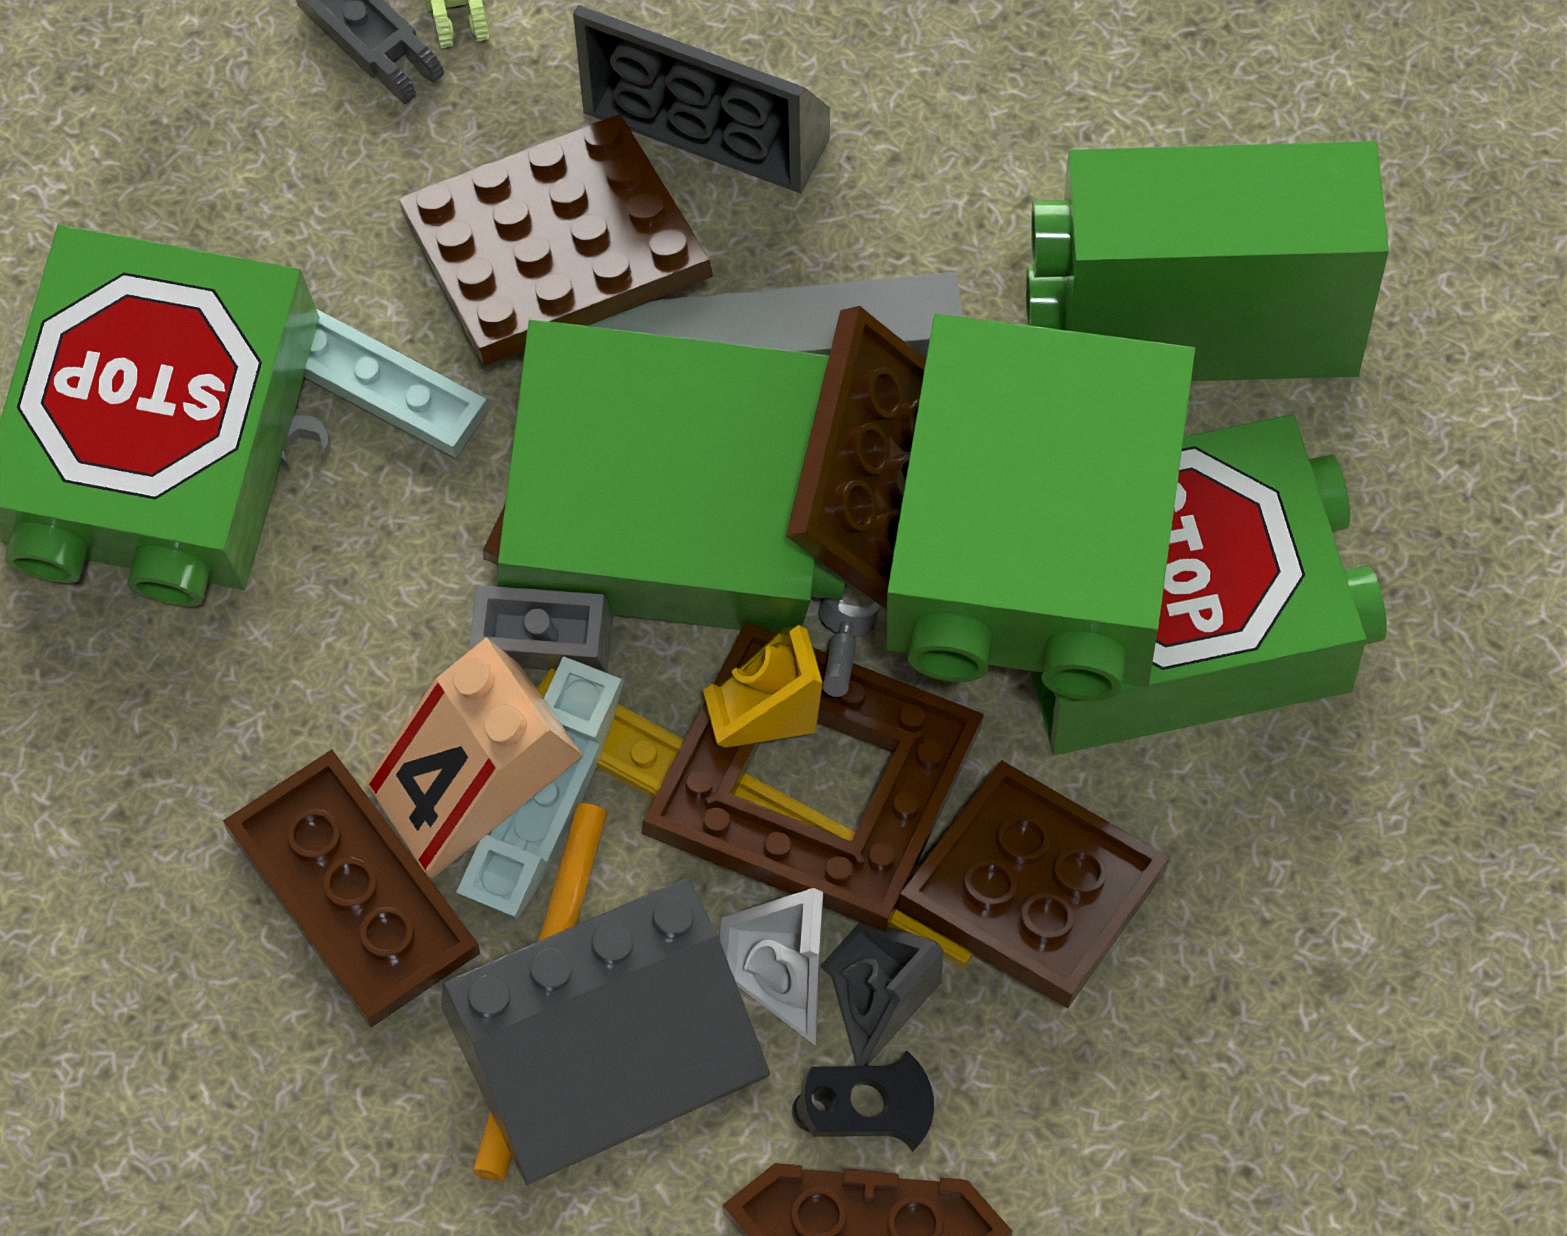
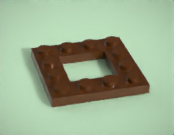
(859, 877)

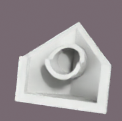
(778, 956)

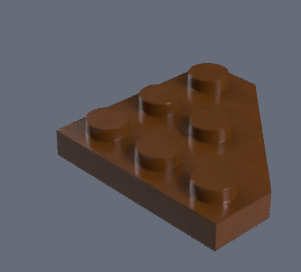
(859, 1203)

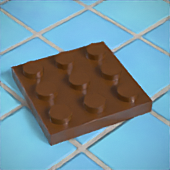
(1033, 883)

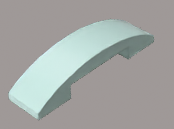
(521, 848)

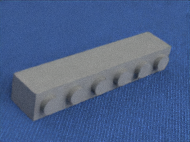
(799, 316)

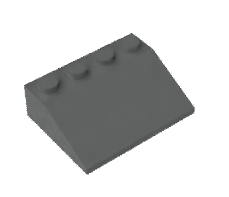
(699, 100)
(605, 1030)

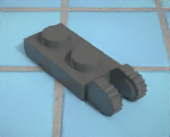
(374, 39)

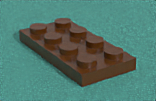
(351, 888)

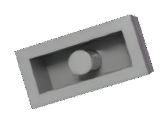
(544, 625)

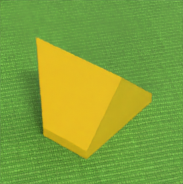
(769, 694)

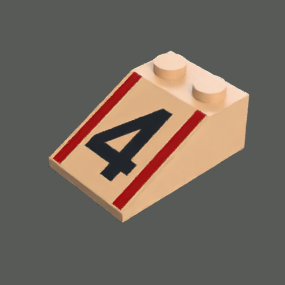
(469, 757)

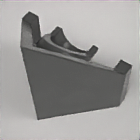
(881, 984)

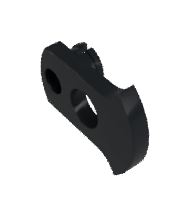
(905, 1095)

